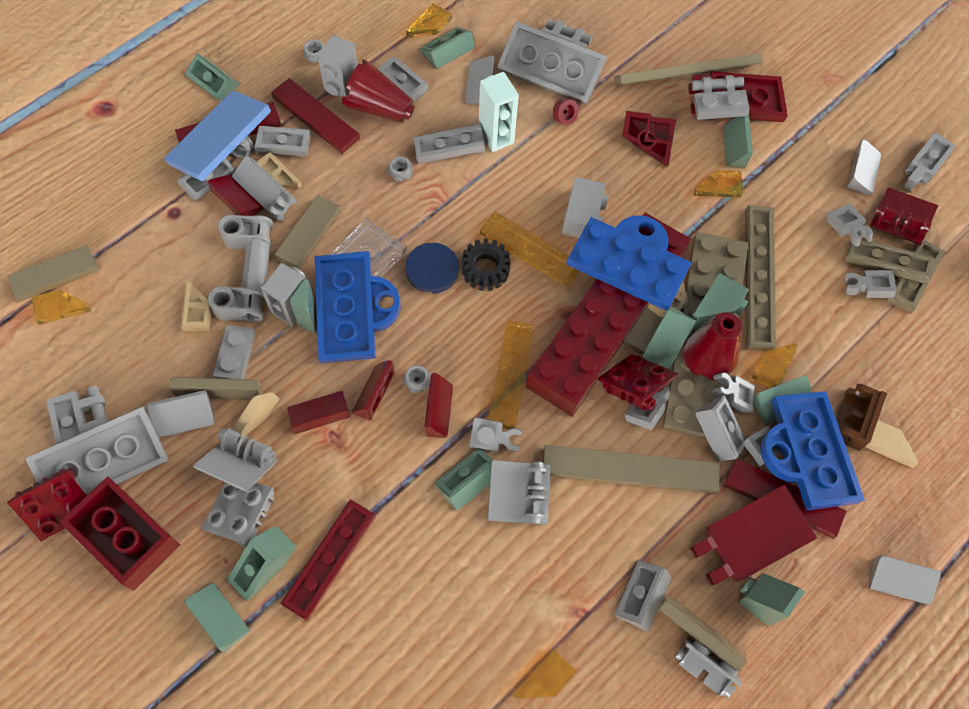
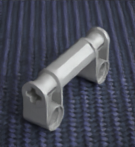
(244, 302)

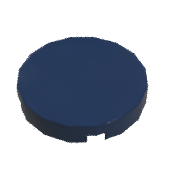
(432, 268)

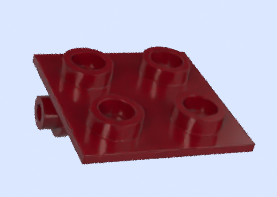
(904, 216)
(636, 381)
(48, 503)

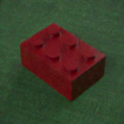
(120, 534)

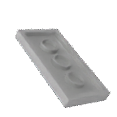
(552, 62)
(112, 449)

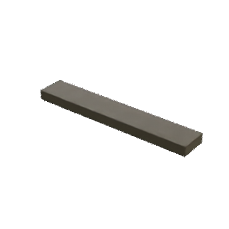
(688, 69)
(760, 279)
(632, 469)

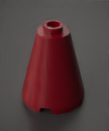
(376, 94)
(714, 346)

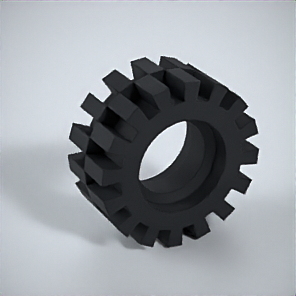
(489, 251)

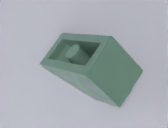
(722, 297)
(261, 561)
(769, 598)

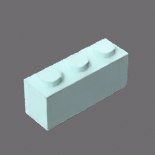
(498, 111)

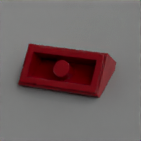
(234, 196)
(374, 390)
(438, 407)
(318, 412)

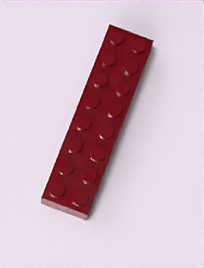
(591, 338)

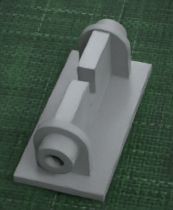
(719, 675)

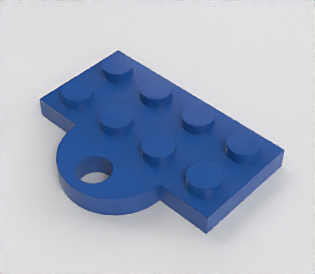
(630, 259)
(350, 306)
(811, 451)

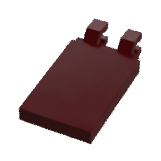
(763, 93)
(755, 536)

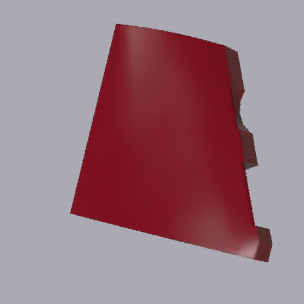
(650, 134)

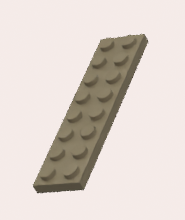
(688, 391)

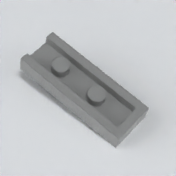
(449, 143)
(263, 188)

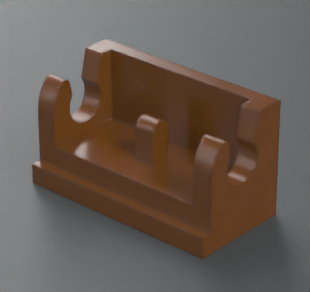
(860, 415)

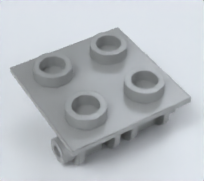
(237, 460)
(519, 492)
(238, 512)

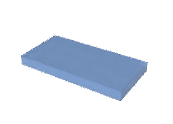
(217, 135)

